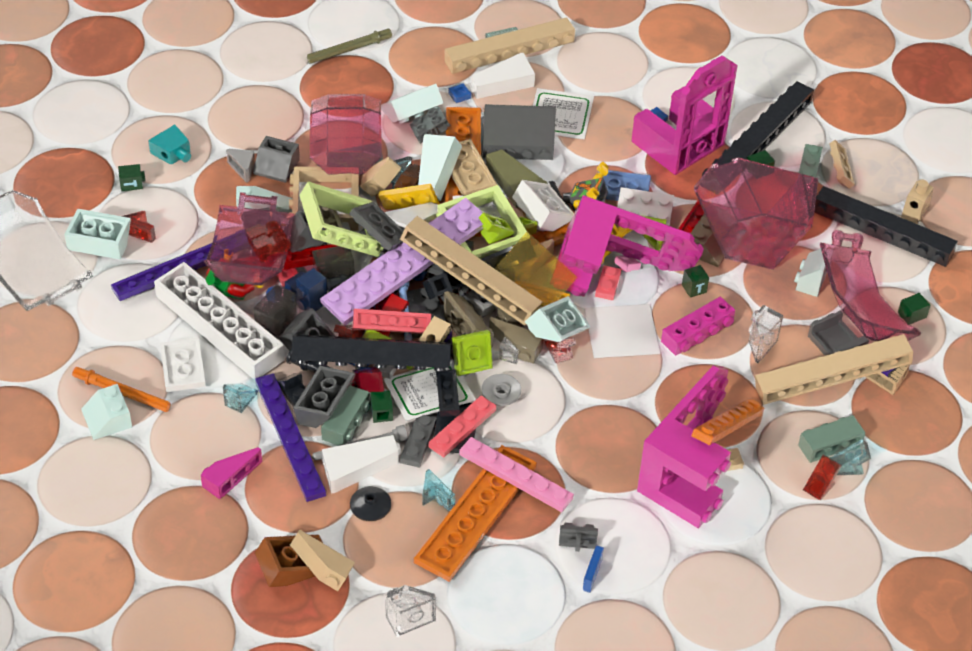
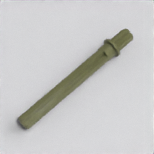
(375, 37)

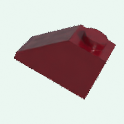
(368, 379)

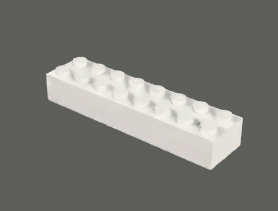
(220, 321)

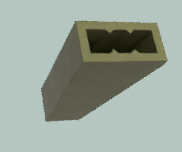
(509, 172)

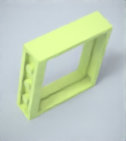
(318, 195)
(483, 197)

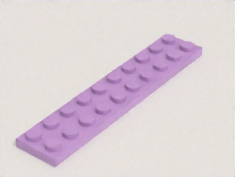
(398, 265)

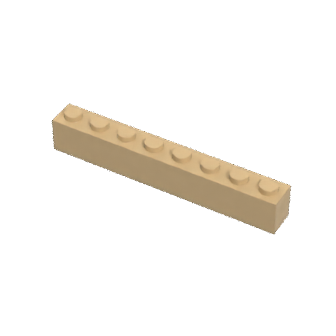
(509, 44)
(470, 270)
(833, 369)

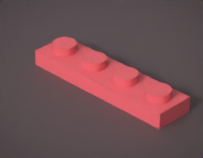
(390, 321)
(462, 426)

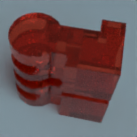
(267, 240)

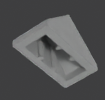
(242, 162)
(481, 305)

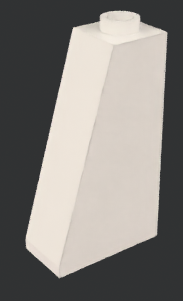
(503, 77)
(404, 216)
(358, 460)

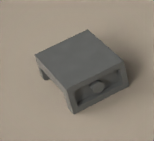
(833, 335)

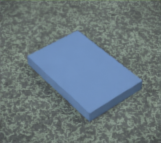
(615, 180)

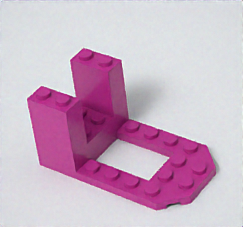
(699, 125)
(591, 235)
(681, 469)

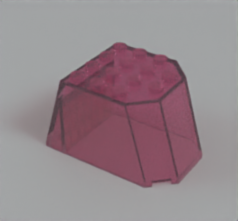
(757, 210)

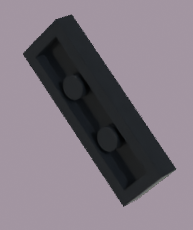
(447, 393)

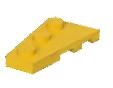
(408, 196)

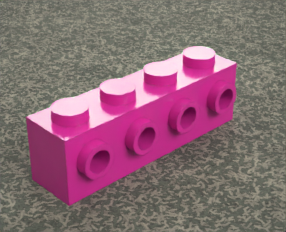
(698, 326)

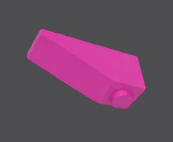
(228, 472)

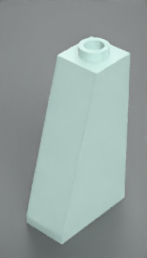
(438, 161)

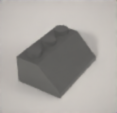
(322, 396)

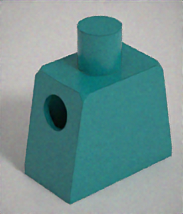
(170, 146)

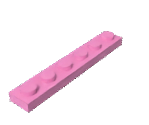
(516, 474)

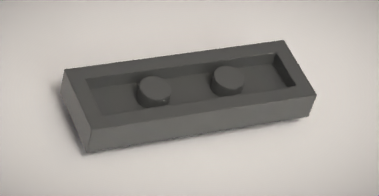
(418, 440)

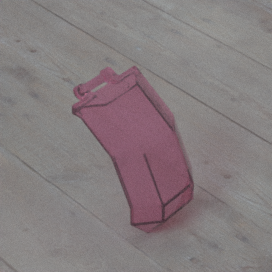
(345, 133)
(231, 253)
(857, 289)

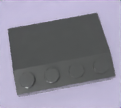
(520, 131)

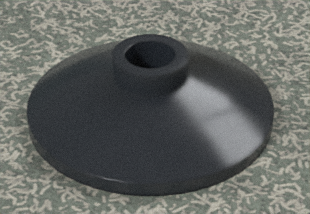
(370, 510)

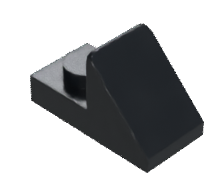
(292, 387)

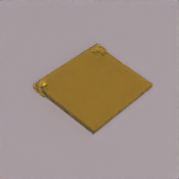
(536, 270)

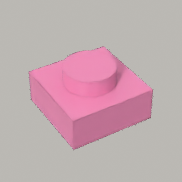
(627, 264)

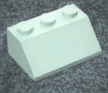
(412, 104)
(98, 234)
(557, 321)

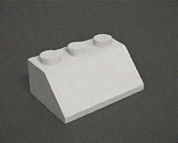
(542, 205)

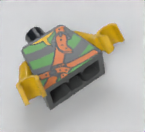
(591, 188)

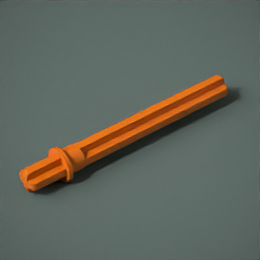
(93, 378)

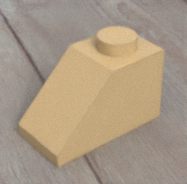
(379, 176)

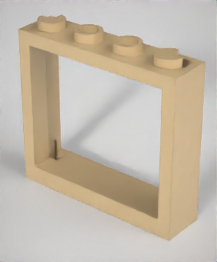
(316, 174)

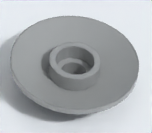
(504, 384)

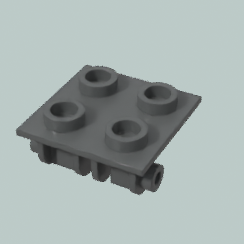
(426, 123)

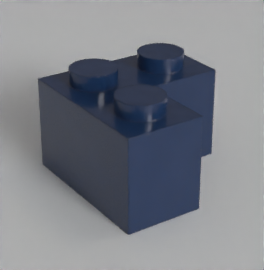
(308, 289)

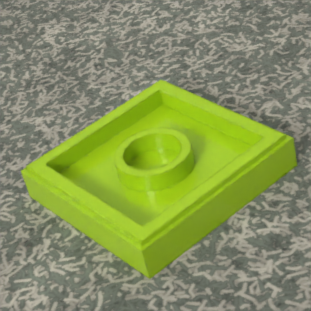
(472, 352)

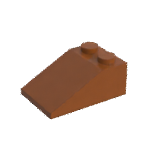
(280, 561)

